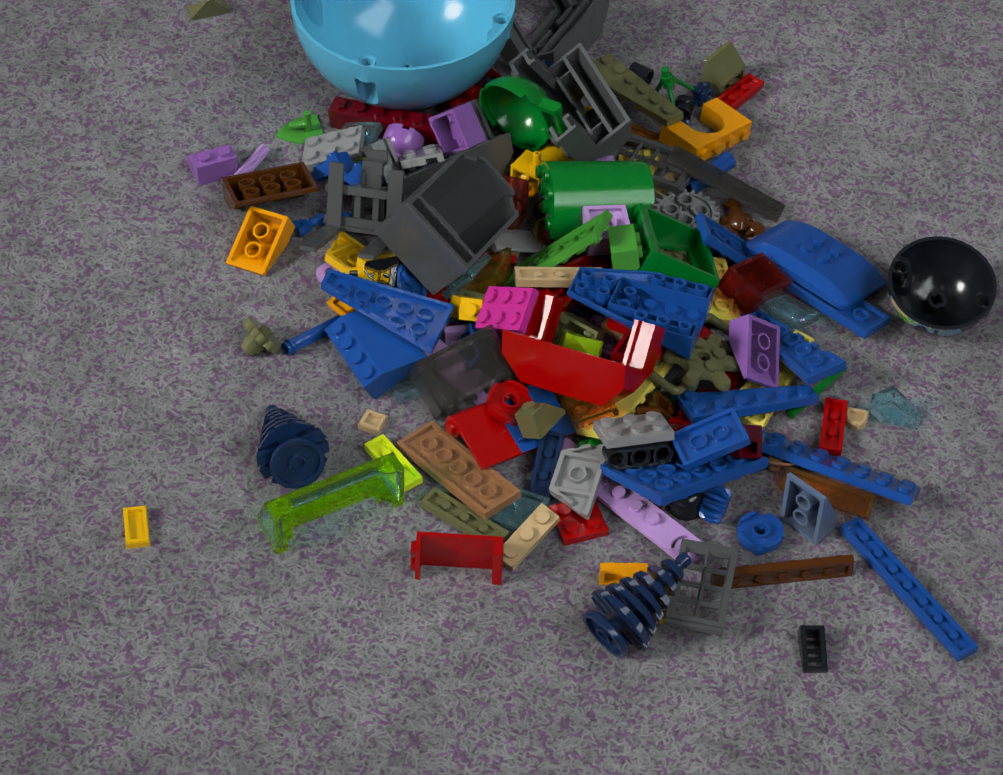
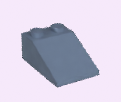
(806, 510)

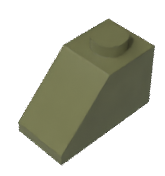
(537, 419)

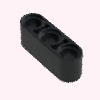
(647, 456)

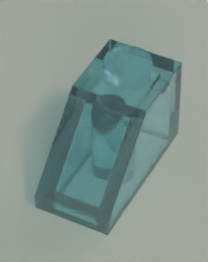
(894, 409)

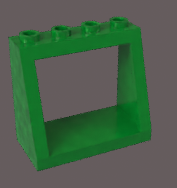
(665, 232)

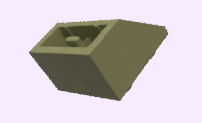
(723, 68)

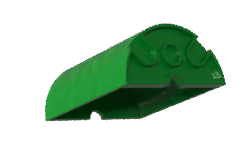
(577, 184)

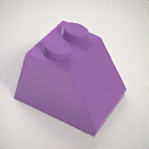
(212, 164)

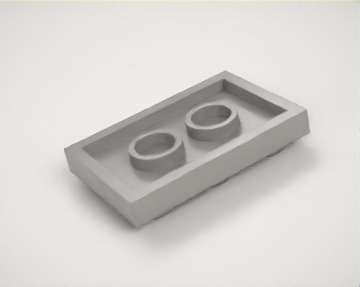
(318, 147)
(633, 430)

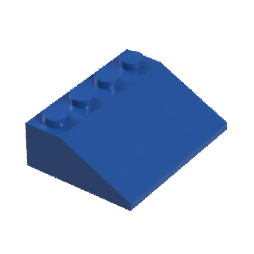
(373, 352)

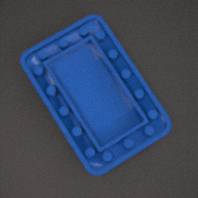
(819, 263)

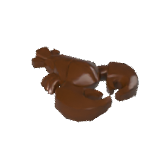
(738, 222)

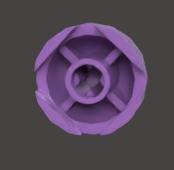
(403, 139)

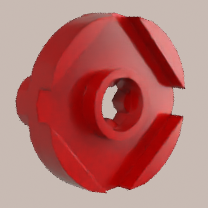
(503, 392)

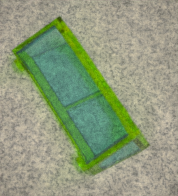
(377, 478)

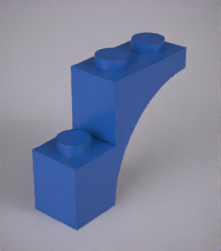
(352, 171)

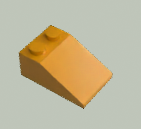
(260, 240)

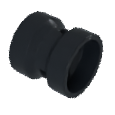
(686, 105)

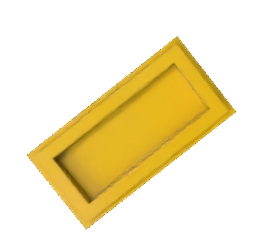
(136, 527)

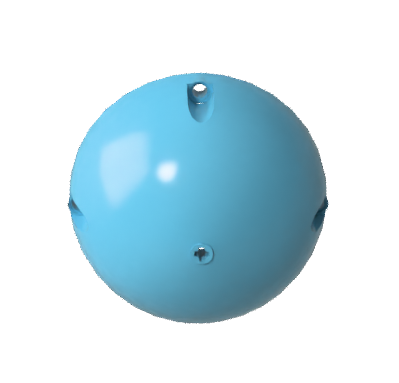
(403, 49)

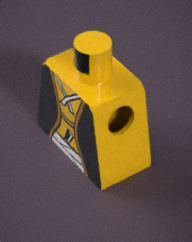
(380, 270)

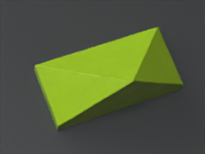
(580, 343)

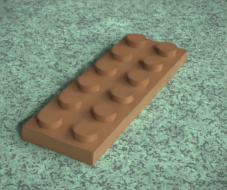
(457, 470)

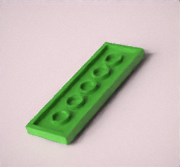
(568, 245)

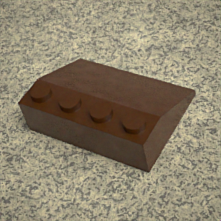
(268, 185)

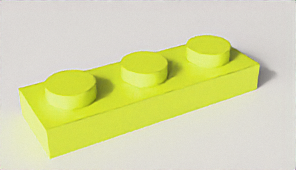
(382, 446)

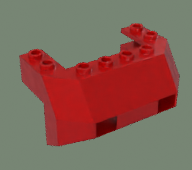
(574, 372)

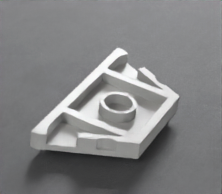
(421, 157)
(578, 478)

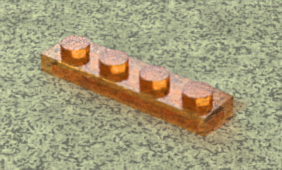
(840, 496)

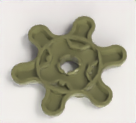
(712, 369)

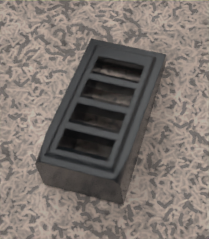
(818, 632)

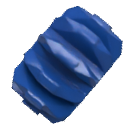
(715, 504)

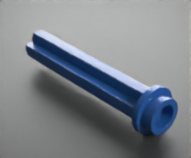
(292, 345)

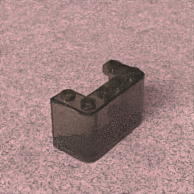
(461, 372)

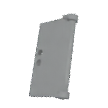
(518, 242)

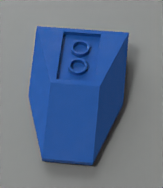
(647, 297)

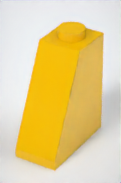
(466, 307)

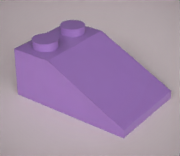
(756, 349)

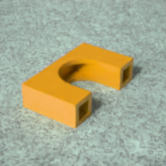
(727, 123)

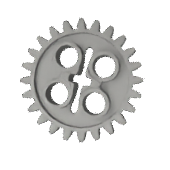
(686, 206)

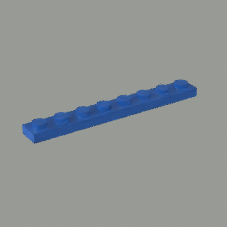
(908, 589)

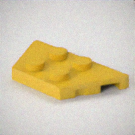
(344, 252)

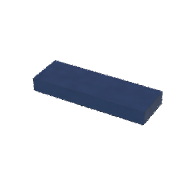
(545, 463)

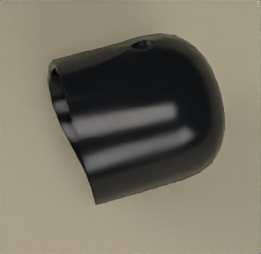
(687, 508)

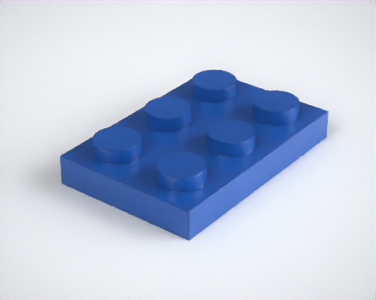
(721, 239)
(710, 439)

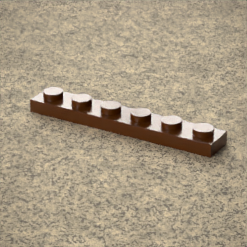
(788, 571)

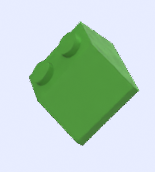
(624, 247)

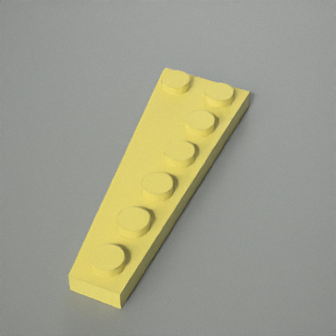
(629, 403)

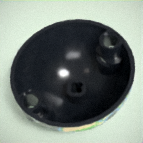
(941, 286)

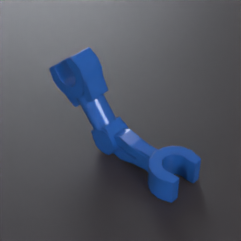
(304, 226)

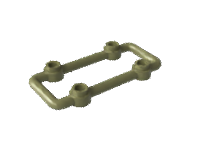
(681, 388)

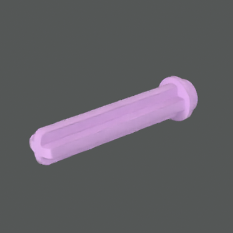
(254, 160)

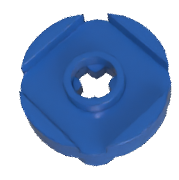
(755, 542)

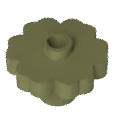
(258, 338)

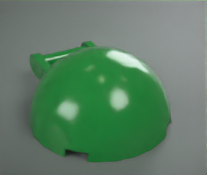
(522, 110)

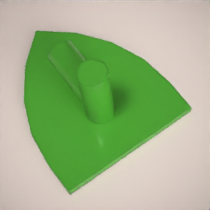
(301, 128)

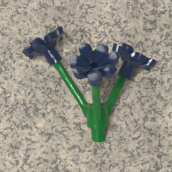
(700, 91)

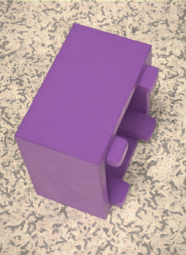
(457, 129)

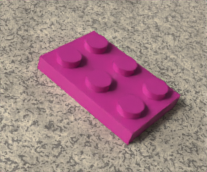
(507, 308)

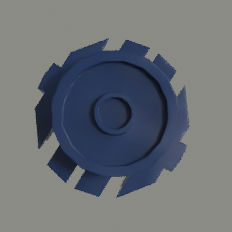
(290, 449)
(634, 606)

